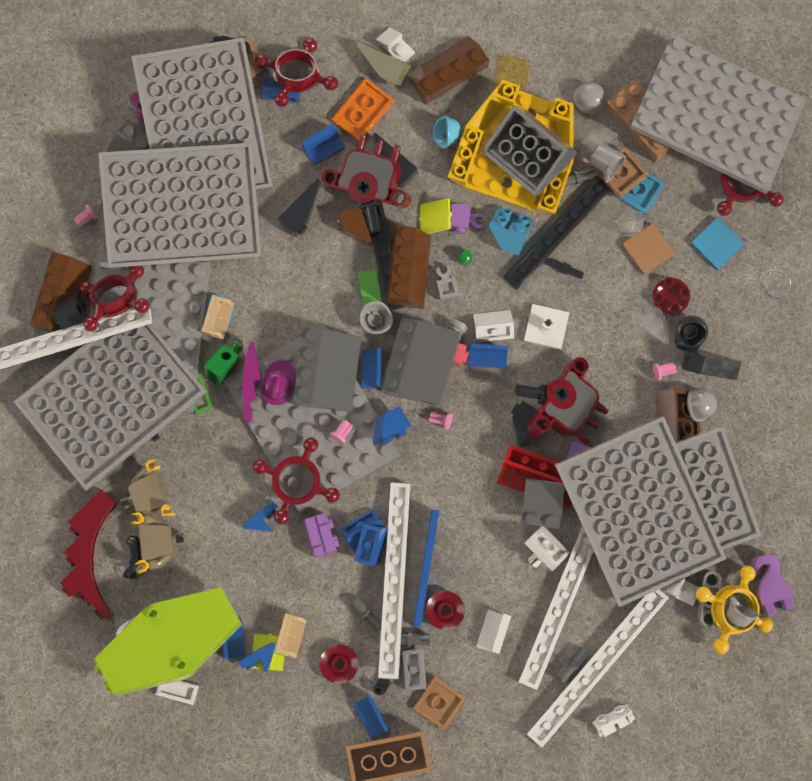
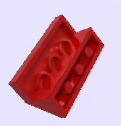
(525, 464)

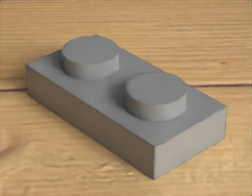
(414, 669)

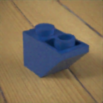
(390, 425)

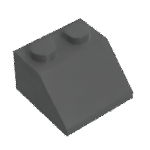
(128, 138)
(542, 503)

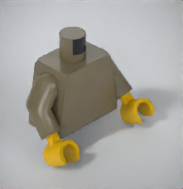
(147, 493)
(156, 541)

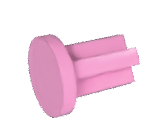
(85, 216)
(663, 370)
(441, 419)
(341, 432)

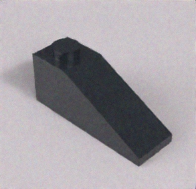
(408, 169)
(298, 214)
(710, 364)

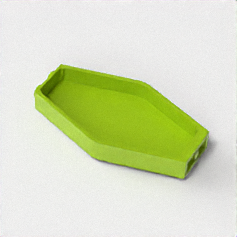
(167, 642)

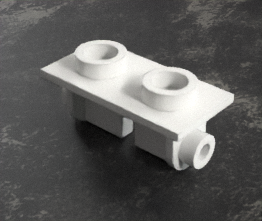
(605, 723)

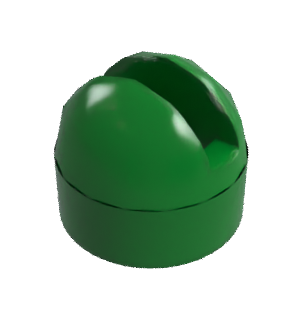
(465, 258)

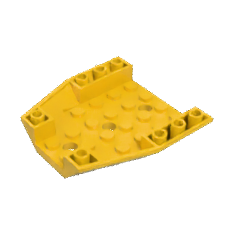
(480, 174)

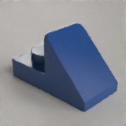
(257, 522)
(263, 654)

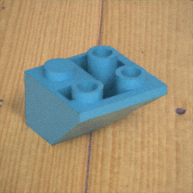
(510, 229)

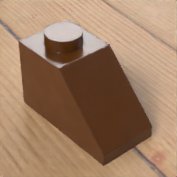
(354, 225)

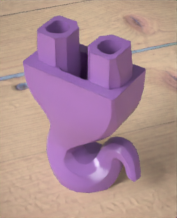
(771, 586)

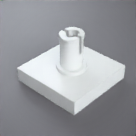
(546, 326)
(546, 549)

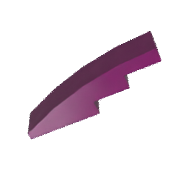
(250, 376)

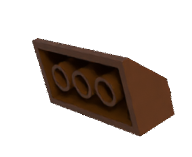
(448, 69)
(408, 267)
(60, 281)
(673, 406)

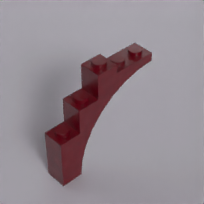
(81, 553)

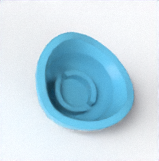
(447, 125)

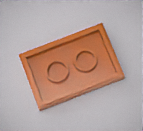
(362, 109)

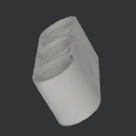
(704, 608)

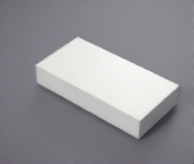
(179, 691)

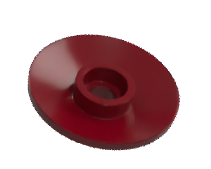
(453, 603)
(328, 664)

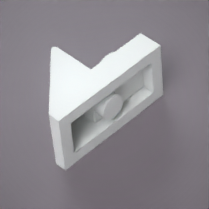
(394, 44)
(682, 591)

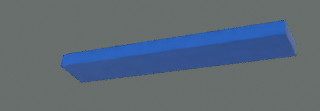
(426, 568)

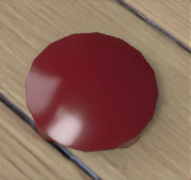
(671, 296)

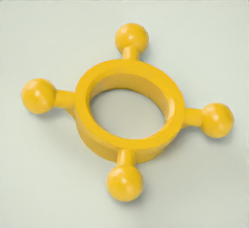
(718, 601)

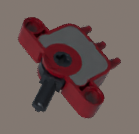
(374, 170)
(564, 403)

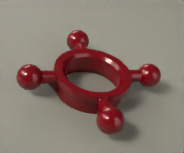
(295, 86)
(725, 207)
(118, 306)
(310, 445)

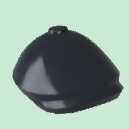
(690, 332)

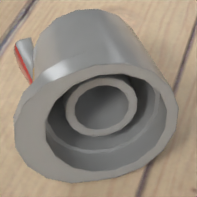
(606, 161)

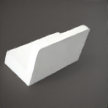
(493, 326)
(493, 631)

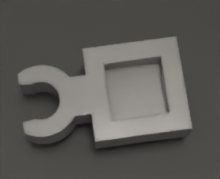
(446, 286)

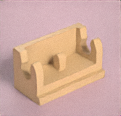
(217, 317)
(290, 636)

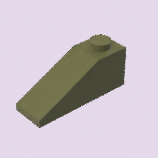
(385, 65)

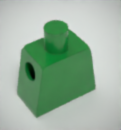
(222, 363)

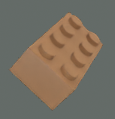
(624, 108)
(389, 758)

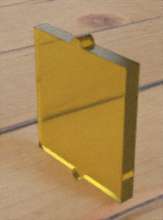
(513, 71)

